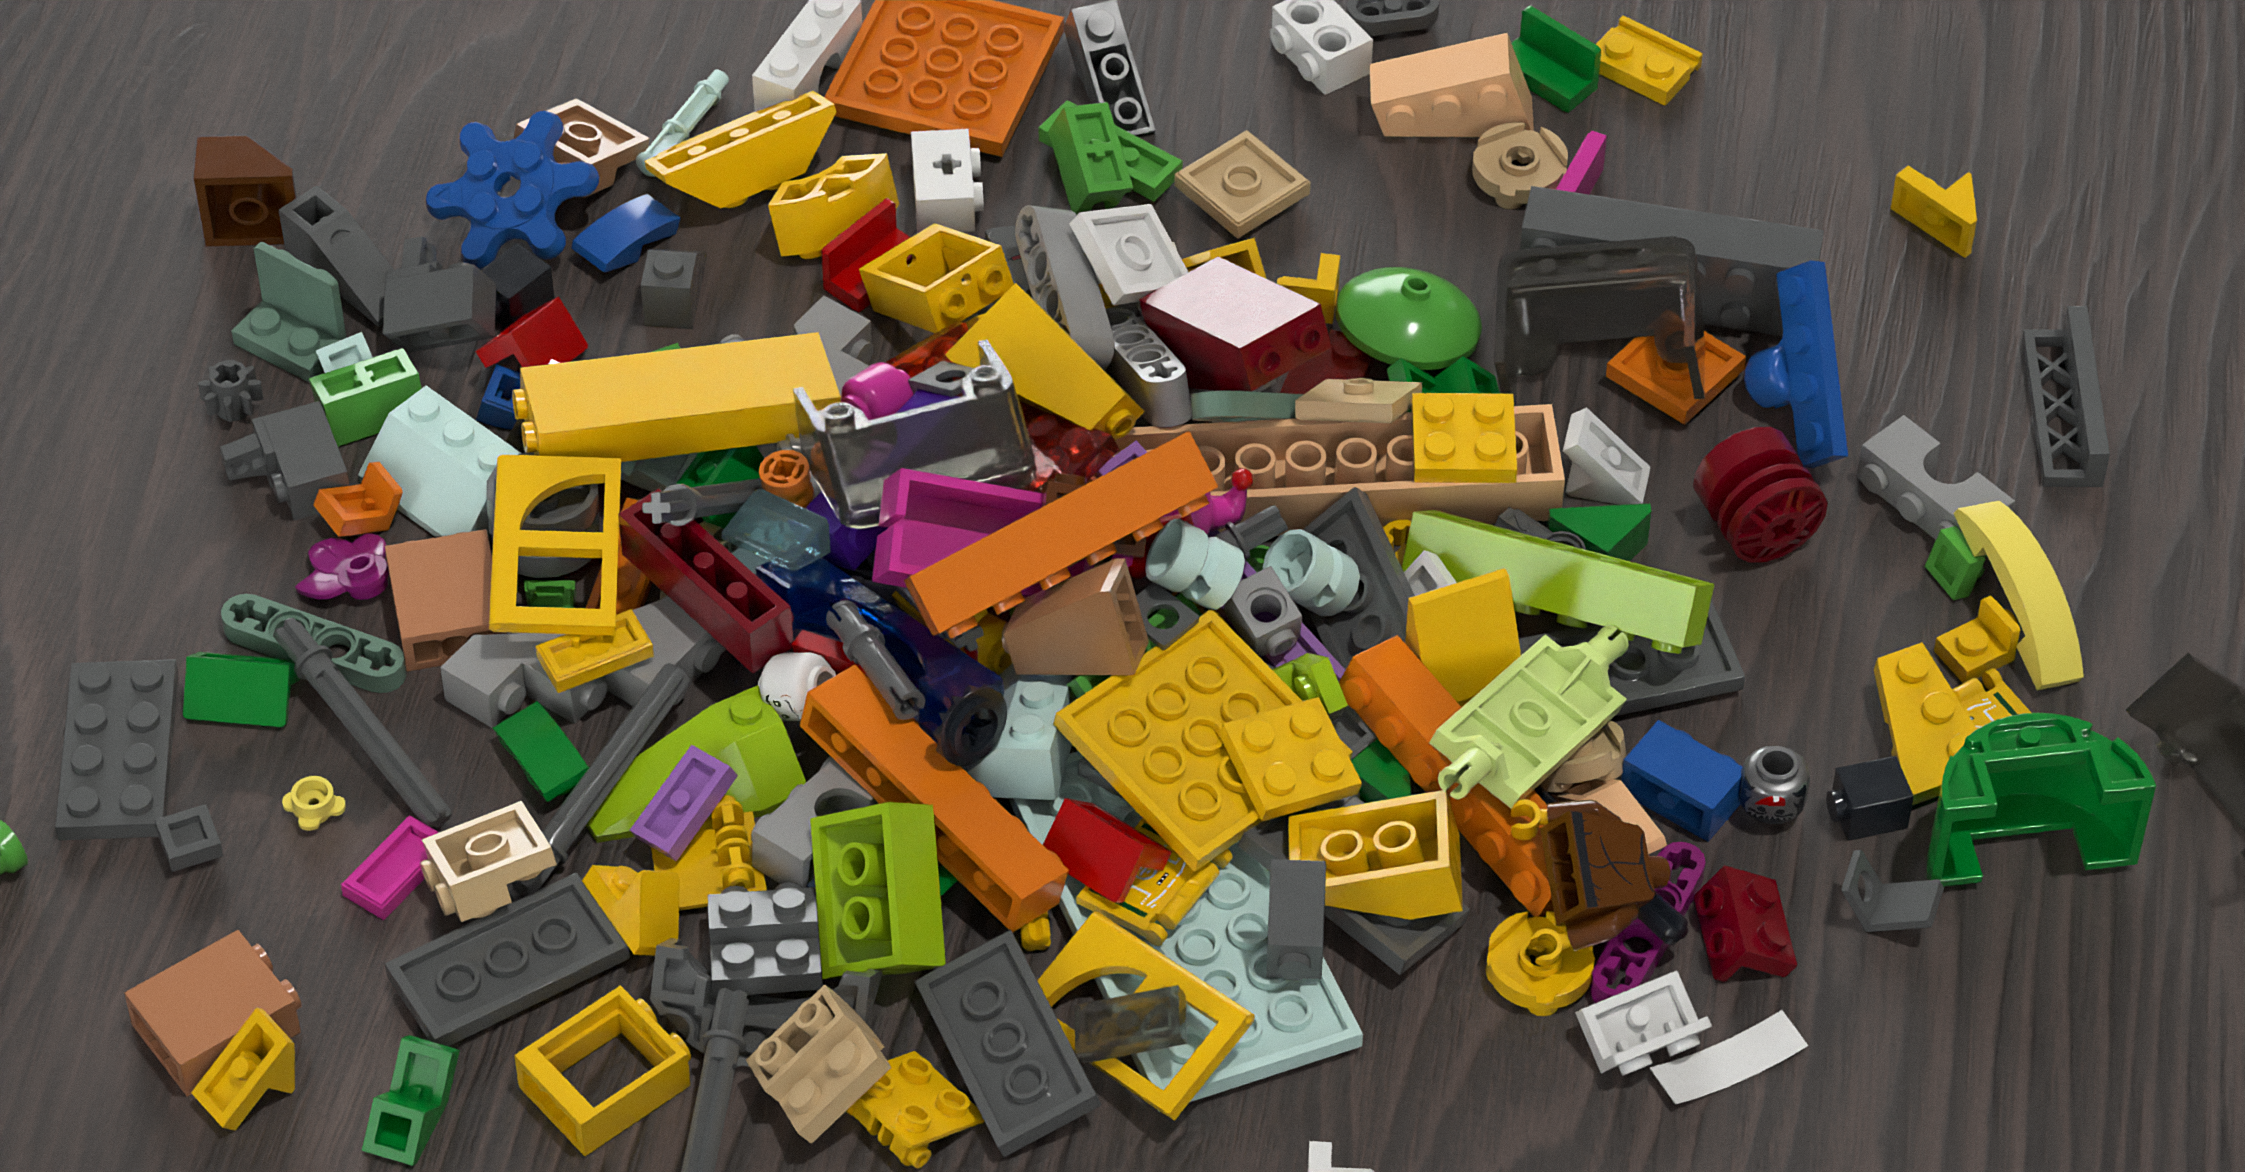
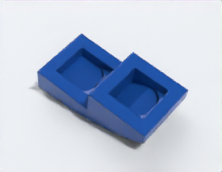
(621, 233)

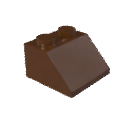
(240, 191)

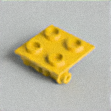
(715, 857)
(913, 1108)

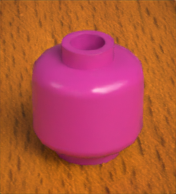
(877, 390)

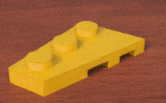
(1922, 717)

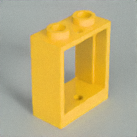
(930, 287)
(617, 1012)

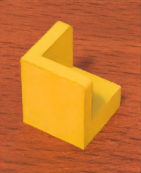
(1322, 290)

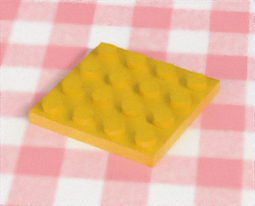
(1161, 738)

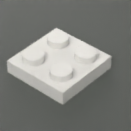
(1128, 251)

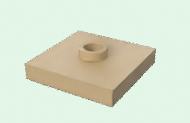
(1242, 184)
(1357, 400)

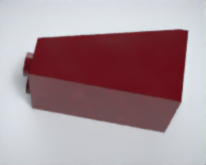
(1234, 326)

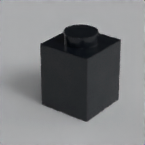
(521, 283)
(1870, 798)

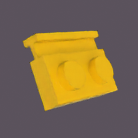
(1646, 60)

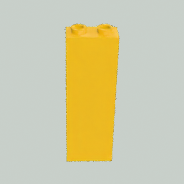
(672, 399)

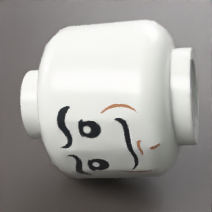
(789, 678)

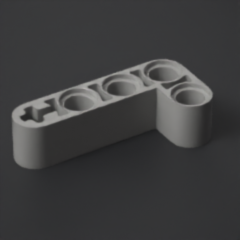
(1064, 279)
(1147, 368)

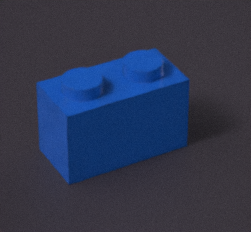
(1683, 780)

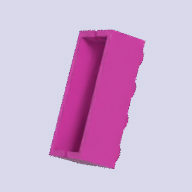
(940, 515)

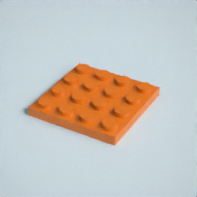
(946, 67)

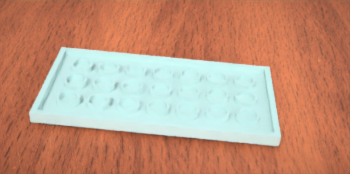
(1224, 946)

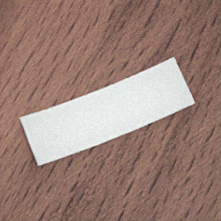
(1730, 1060)

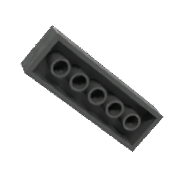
(1733, 253)

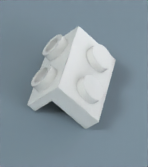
(1640, 1022)

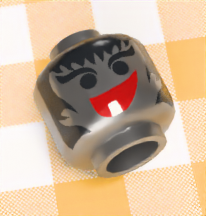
(1774, 784)

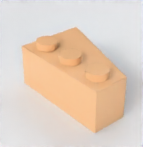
(1451, 90)

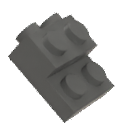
(764, 940)

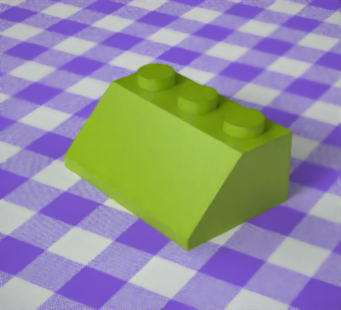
(878, 890)

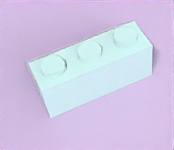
(438, 462)
(1031, 750)

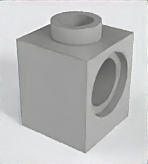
(1264, 594)

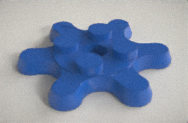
(531, 209)

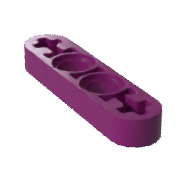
(1642, 965)

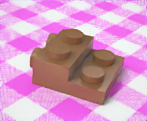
(593, 139)

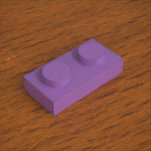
(683, 802)

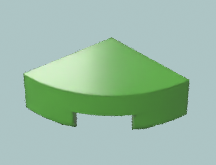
(550, 593)

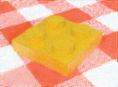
(1463, 438)
(1290, 759)

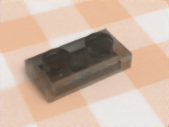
(1130, 1024)

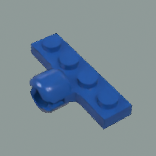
(1803, 366)

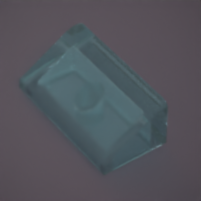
(779, 531)

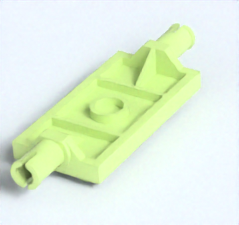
(1531, 717)

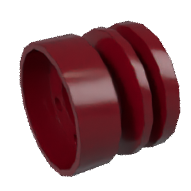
(1760, 494)

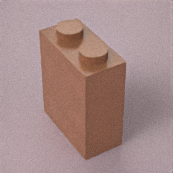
(440, 594)
(204, 1001)

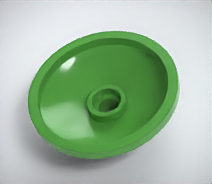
(1408, 317)

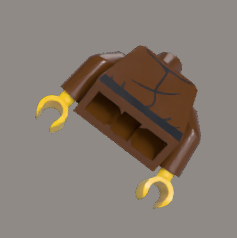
(1594, 871)

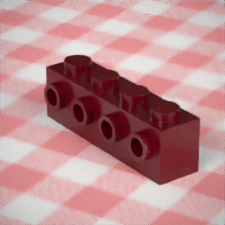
(709, 585)

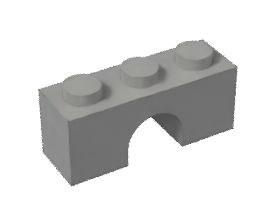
(1901, 470)
(784, 838)

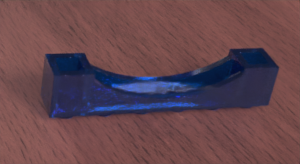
(928, 660)

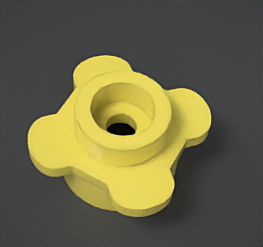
(313, 791)

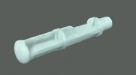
(677, 129)

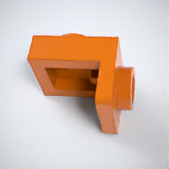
(363, 506)

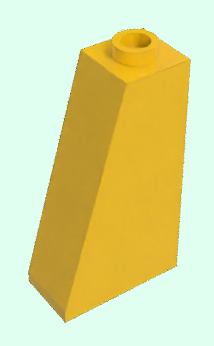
(1048, 366)

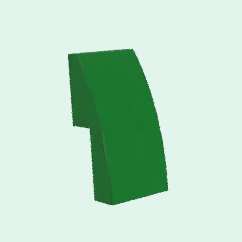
(542, 751)

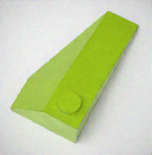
(736, 732)

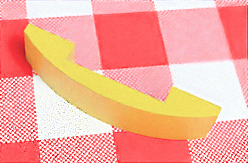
(2032, 588)

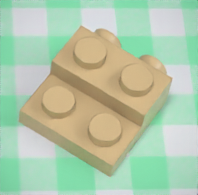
(478, 859)

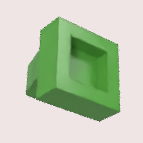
(1954, 563)

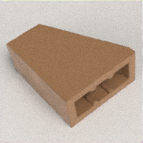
(1079, 626)

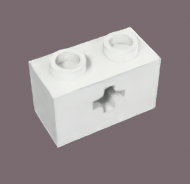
(944, 179)

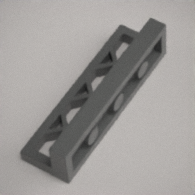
(2083, 396)

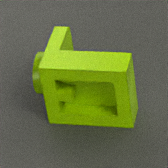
(1311, 678)

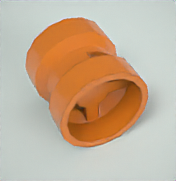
(787, 476)

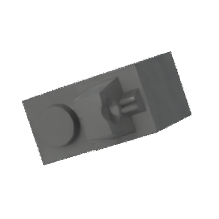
(435, 305)
(294, 454)

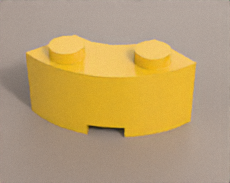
(822, 206)

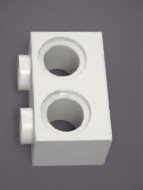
(1321, 42)

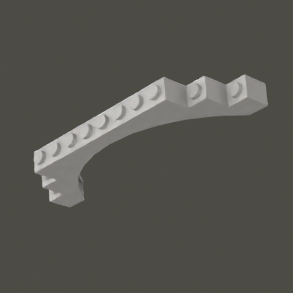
(499, 670)

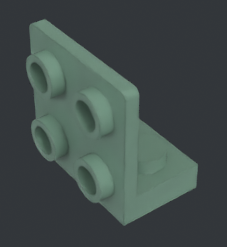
(295, 316)

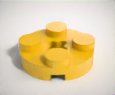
(1532, 986)

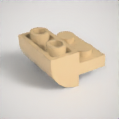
(819, 1062)

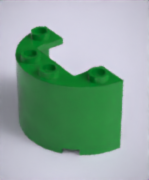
(2035, 778)

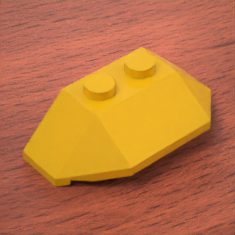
(748, 152)

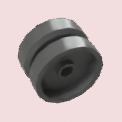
(567, 510)

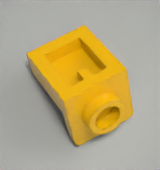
(1980, 643)

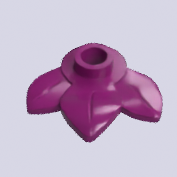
(346, 567)

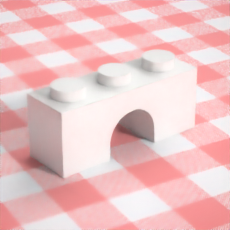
(814, 39)

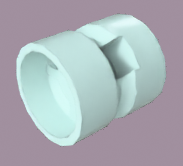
(1192, 563)
(1313, 572)

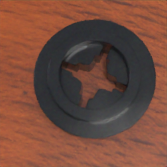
(981, 734)

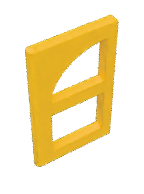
(520, 487)
(1107, 949)

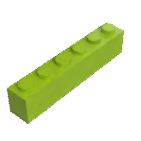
(1568, 580)

